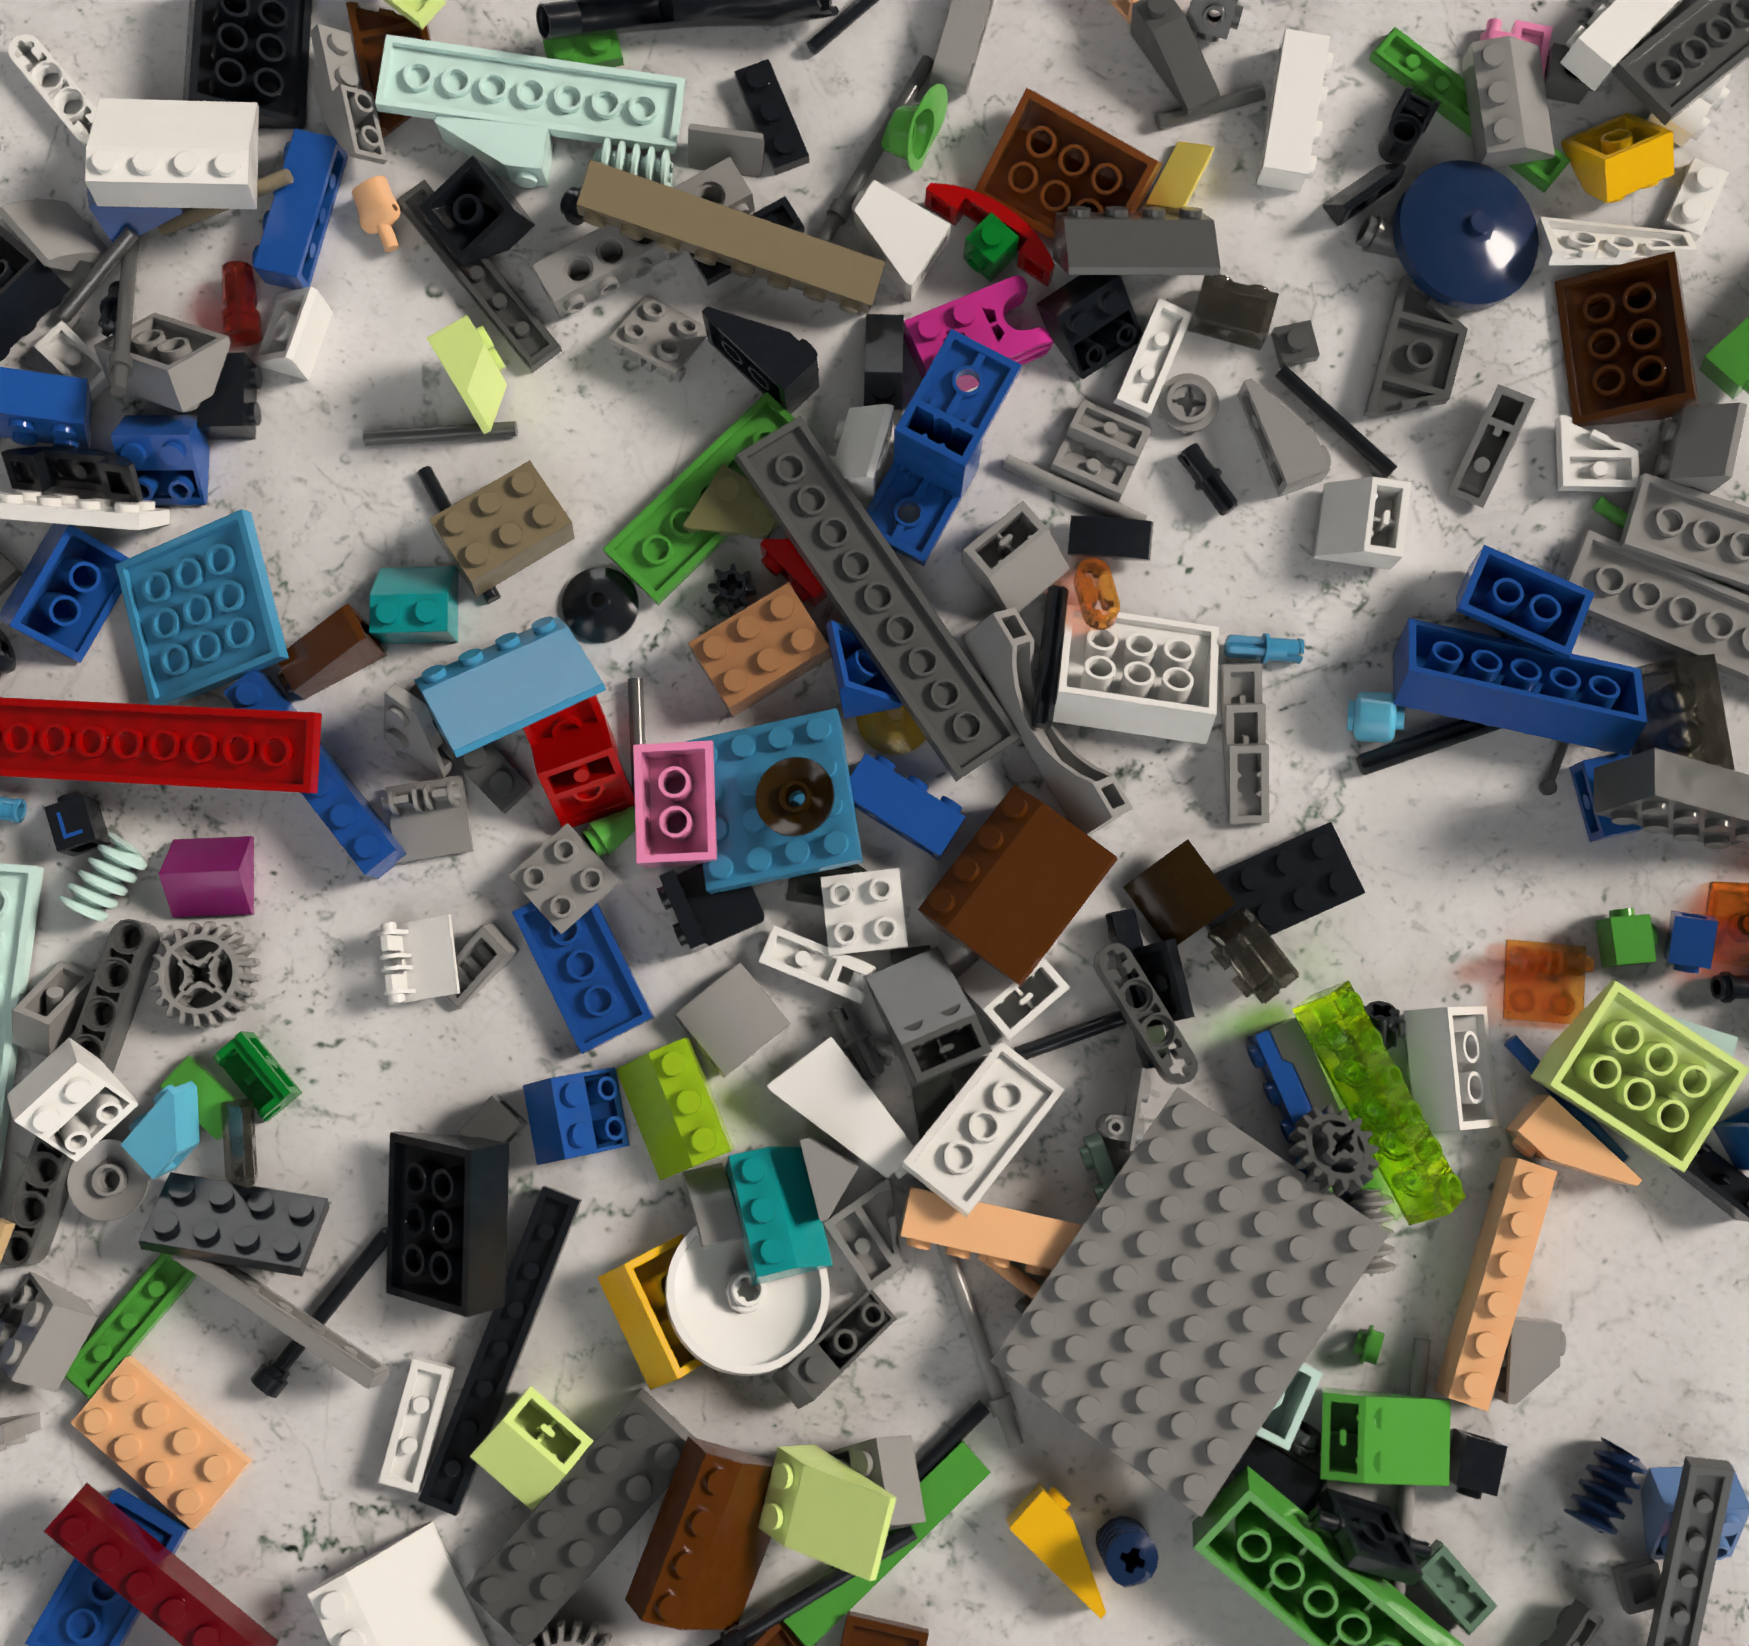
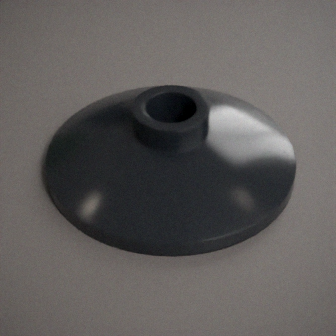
(602, 622)

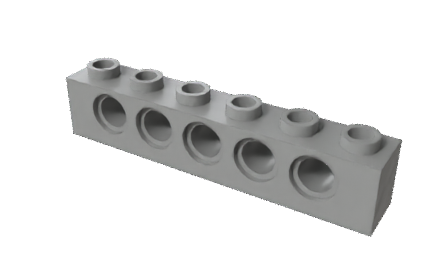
(589, 254)

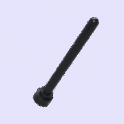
(273, 1376)

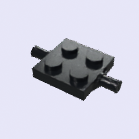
(1370, 1536)

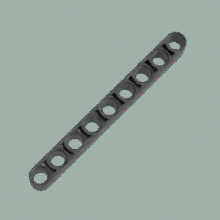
(110, 1040)

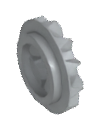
(1201, 393)

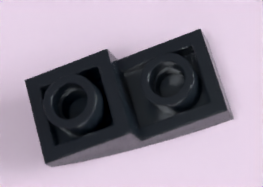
(1110, 538)

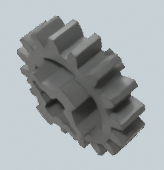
(1351, 1159)

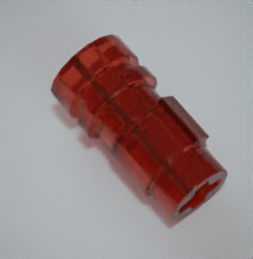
(239, 297)

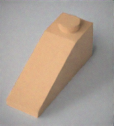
(1555, 1136)

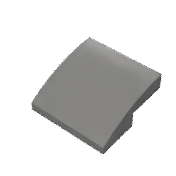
(53, 232)
(1100, 450)
(732, 1019)

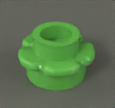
(1368, 1345)

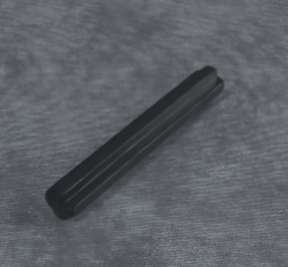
(1049, 657)
(1420, 745)

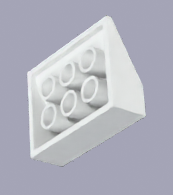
(173, 154)
(1139, 676)
(399, 1598)

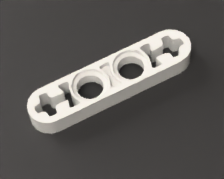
(57, 95)

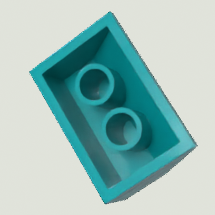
(777, 1213)

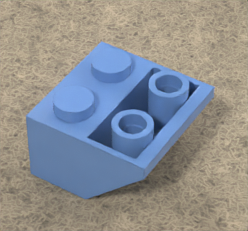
(1658, 1506)

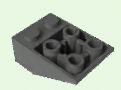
(927, 1017)

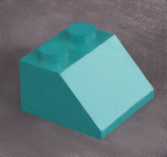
(414, 605)

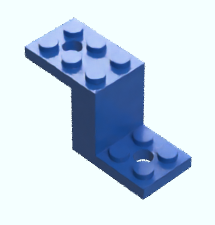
(940, 444)

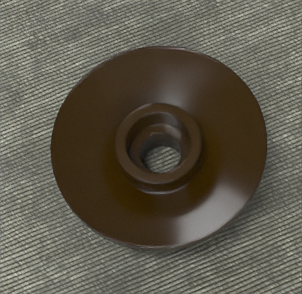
(782, 784)

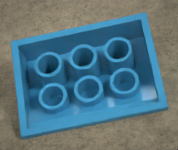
(508, 685)

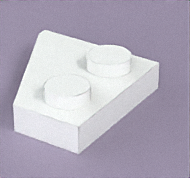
(1593, 460)

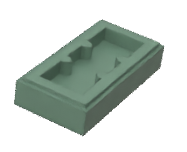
(1455, 1588)

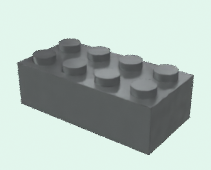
(1675, 797)

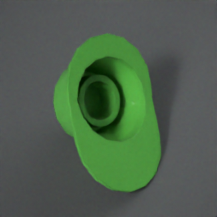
(916, 127)

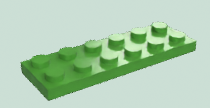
(654, 544)

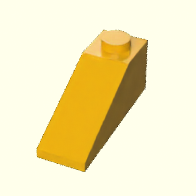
(1051, 1535)

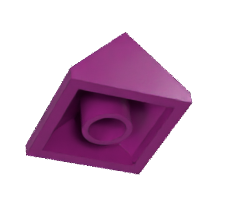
(209, 877)

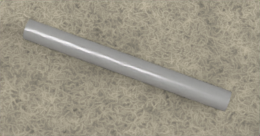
(1070, 489)

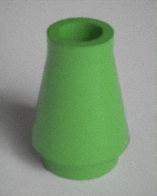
(610, 831)

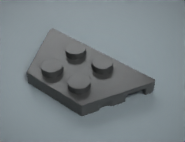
(1416, 355)

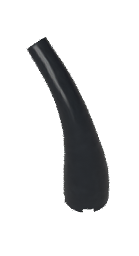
(609, 17)

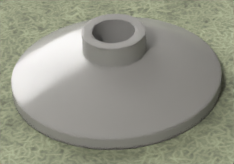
(90, 1184)

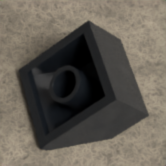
(476, 213)

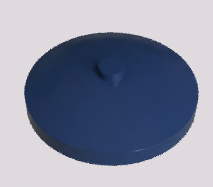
(1465, 235)

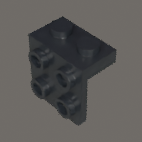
(706, 916)

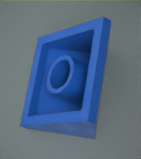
(858, 679)

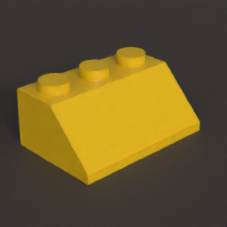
(639, 1305)

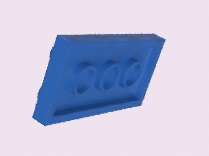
(586, 976)
(87, 1608)

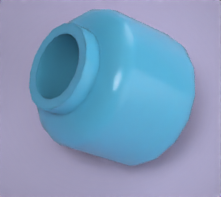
(1374, 717)

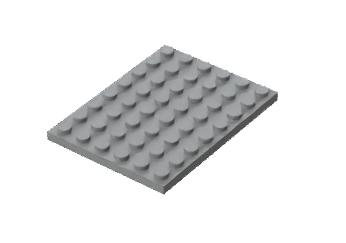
(1189, 1300)

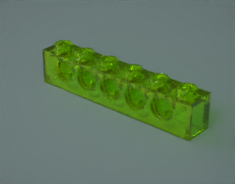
(1408, 1151)

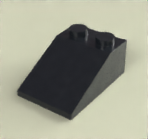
(765, 356)

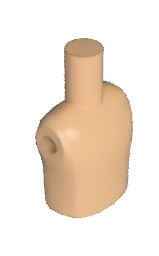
(377, 210)

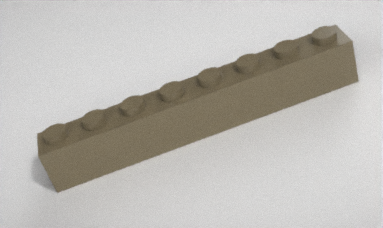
(729, 237)

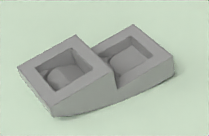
(712, 1205)

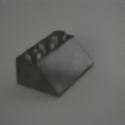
(1685, 710)

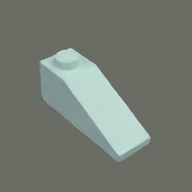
(511, 149)

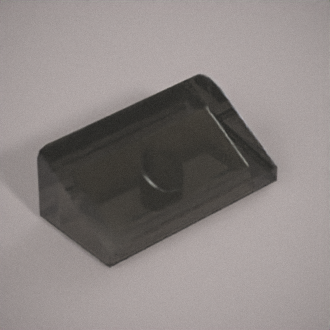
(239, 1142)

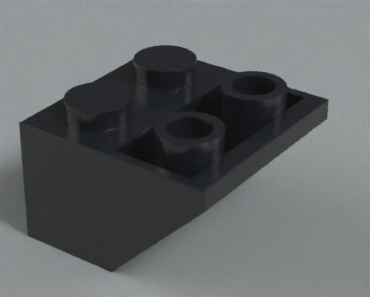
(1090, 321)

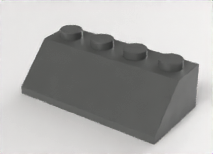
(1135, 242)

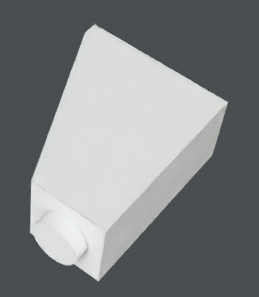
(900, 235)

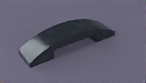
(73, 468)

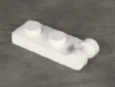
(812, 964)

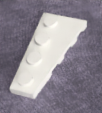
(1608, 244)

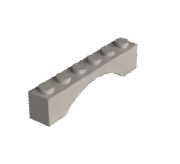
(1006, 657)

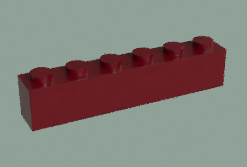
(151, 1575)

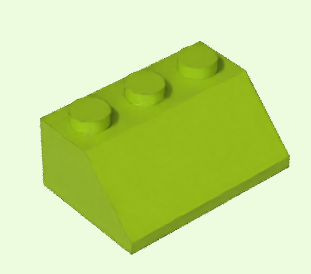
(674, 1108)

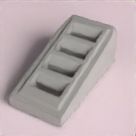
(500, 943)

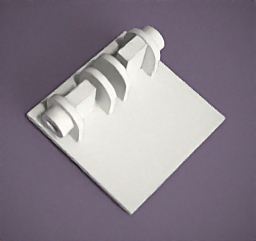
(864, 912)
(419, 959)

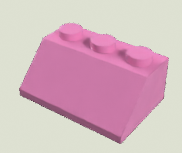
(675, 804)

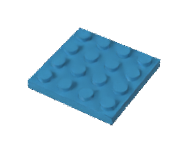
(201, 610)
(747, 847)

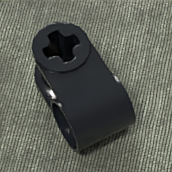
(1408, 123)

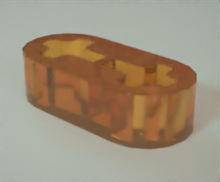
(1104, 592)

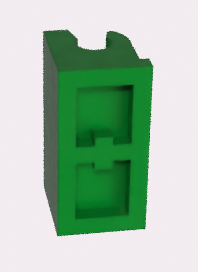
(257, 1074)

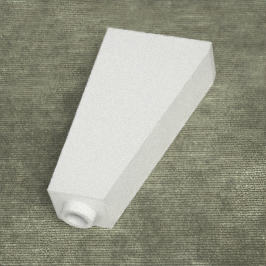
(841, 1103)

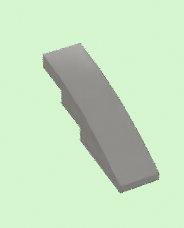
(1244, 743)

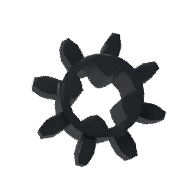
(724, 582)
(1386, 1021)

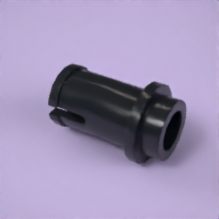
(1729, 987)

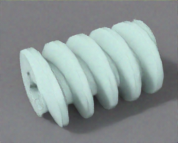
(647, 167)
(105, 879)

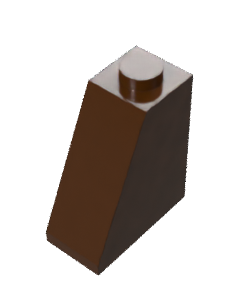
(329, 653)

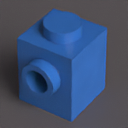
(1690, 941)

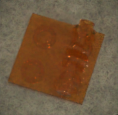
(1544, 981)

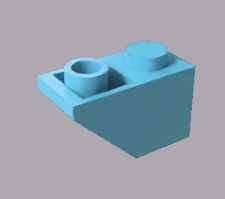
(167, 1132)

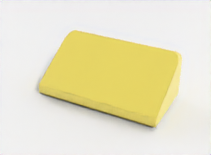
(1180, 176)

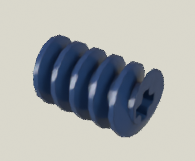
(1607, 1488)
(1127, 1551)

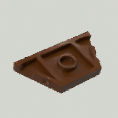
(369, 36)

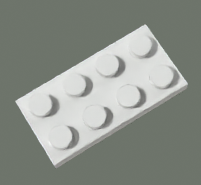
(70, 510)
(982, 1128)

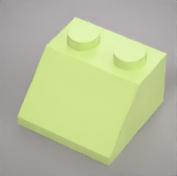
(472, 368)

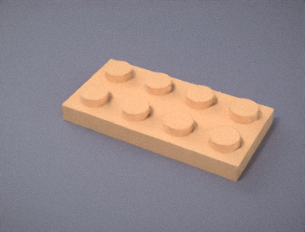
(161, 1442)

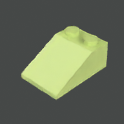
(827, 1510)

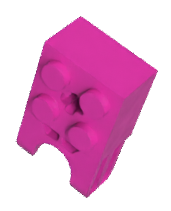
(981, 319)

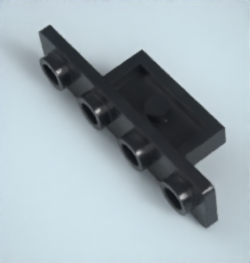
(1163, 970)

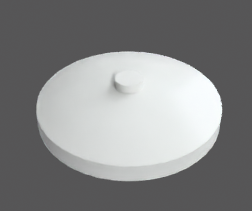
(736, 1323)

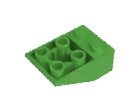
(1385, 1438)

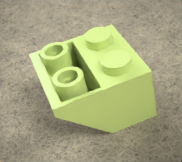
(531, 1448)

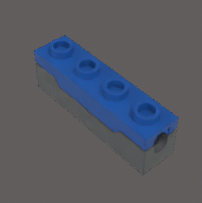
(1291, 1073)

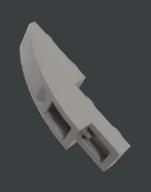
(339, 93)

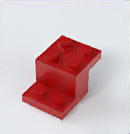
(579, 763)

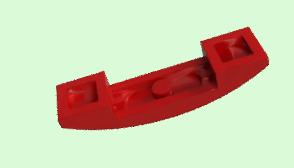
(955, 201)

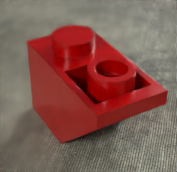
(783, 558)

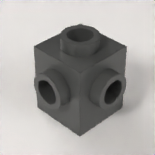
(1213, 25)

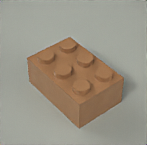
(760, 649)

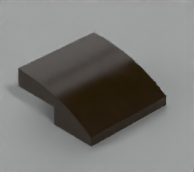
(1179, 894)

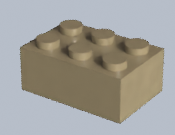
(502, 528)

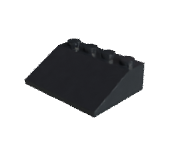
(250, 55)
(25, 291)
(448, 1221)

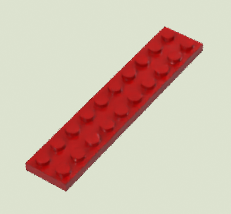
(160, 744)

